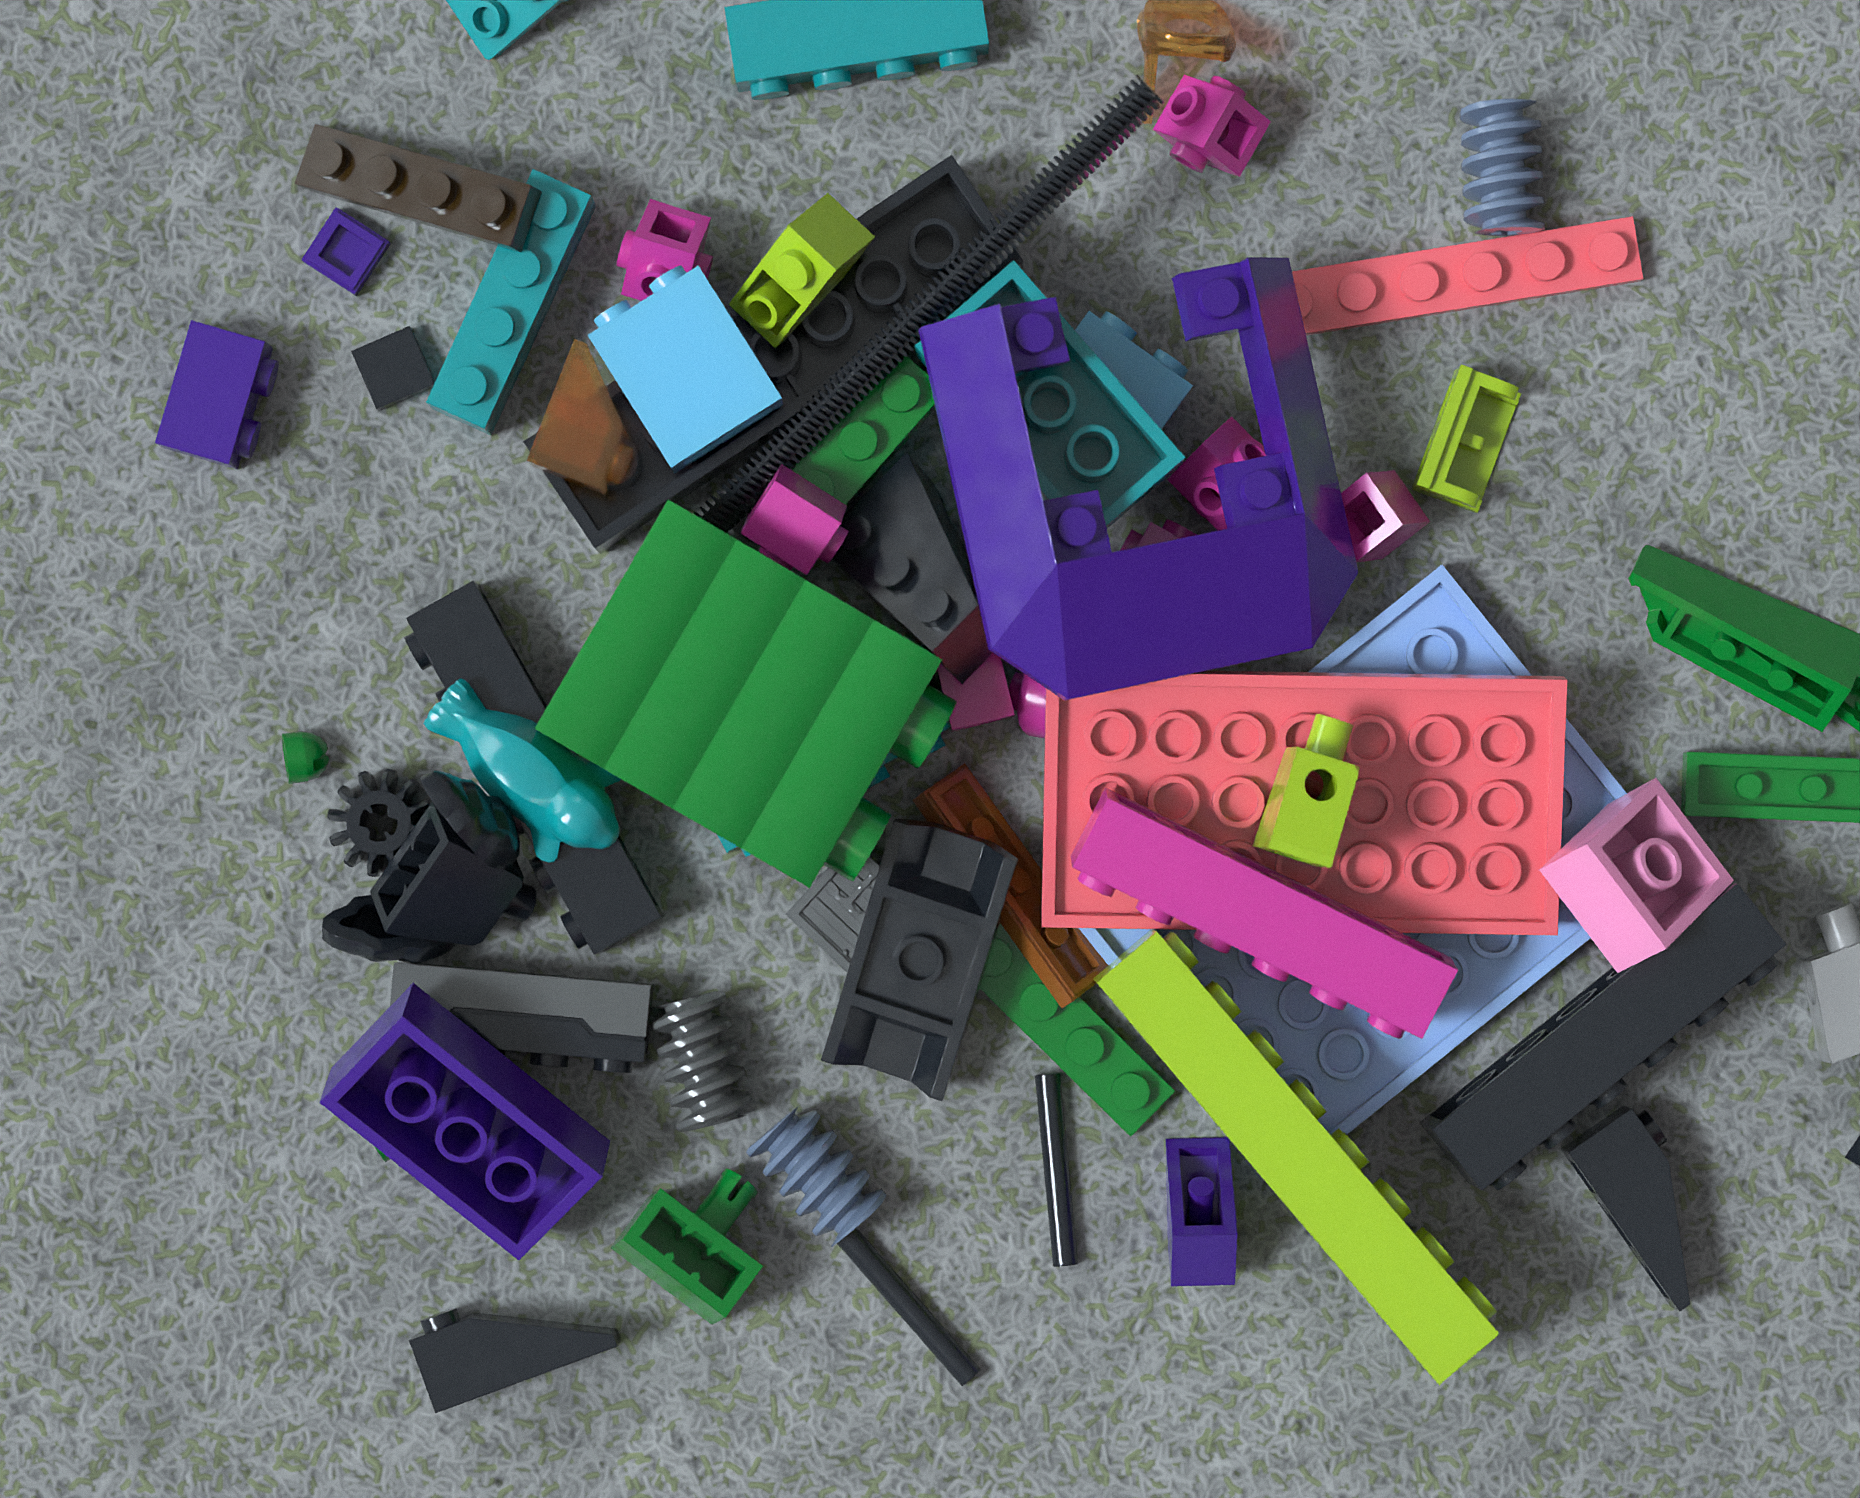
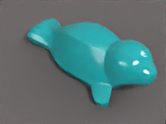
(532, 774)

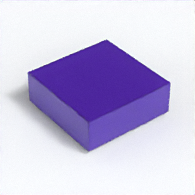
(346, 251)

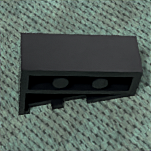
(916, 566)

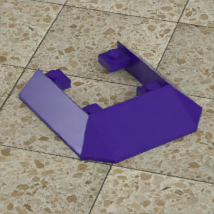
(1171, 608)

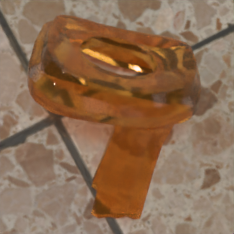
(1159, 40)

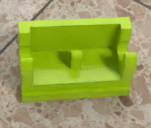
(1466, 438)

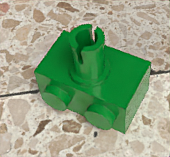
(690, 1249)

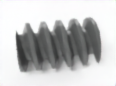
(701, 1061)

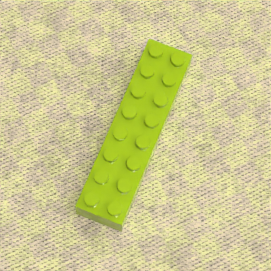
(1296, 1156)

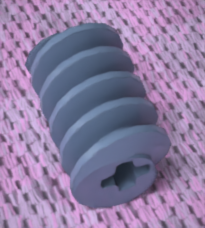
(1500, 167)
(817, 1174)

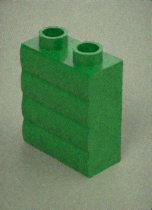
(747, 699)

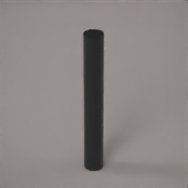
(1056, 1169)
(909, 1306)

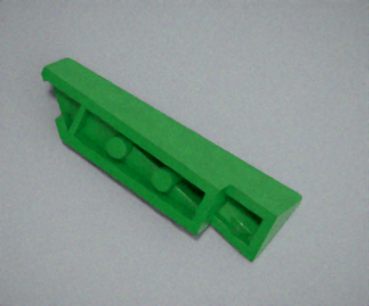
(1752, 639)

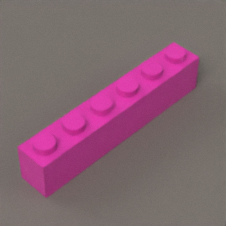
(1262, 914)

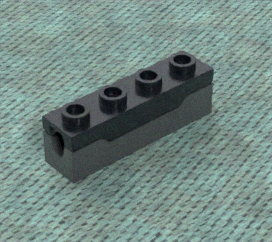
(542, 1012)

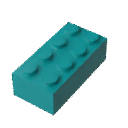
(1080, 416)

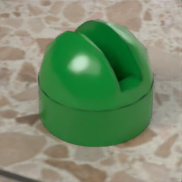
(304, 756)

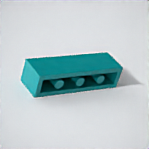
(832, 39)
(511, 308)

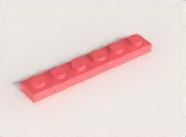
(1468, 276)

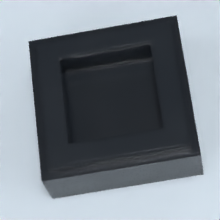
(393, 368)

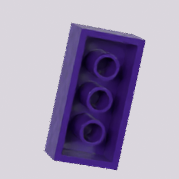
(465, 1122)

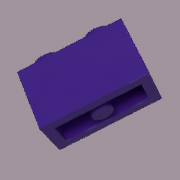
(217, 395)

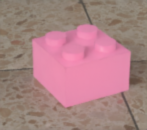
(1636, 875)

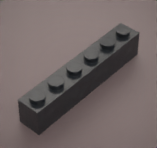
(468, 642)

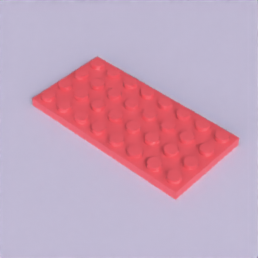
(1445, 812)

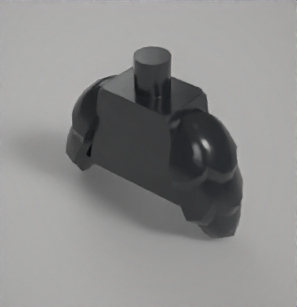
(443, 882)

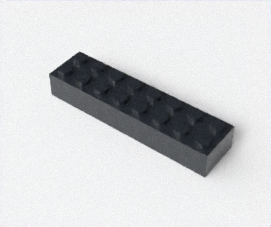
(913, 240)

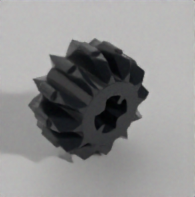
(361, 806)

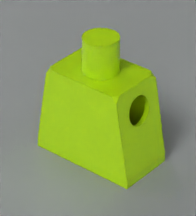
(1294, 821)

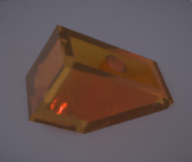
(582, 427)

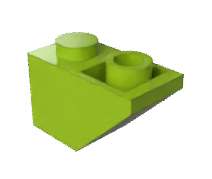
(801, 269)

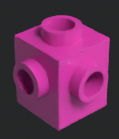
(1211, 125)
(662, 242)
(1197, 478)

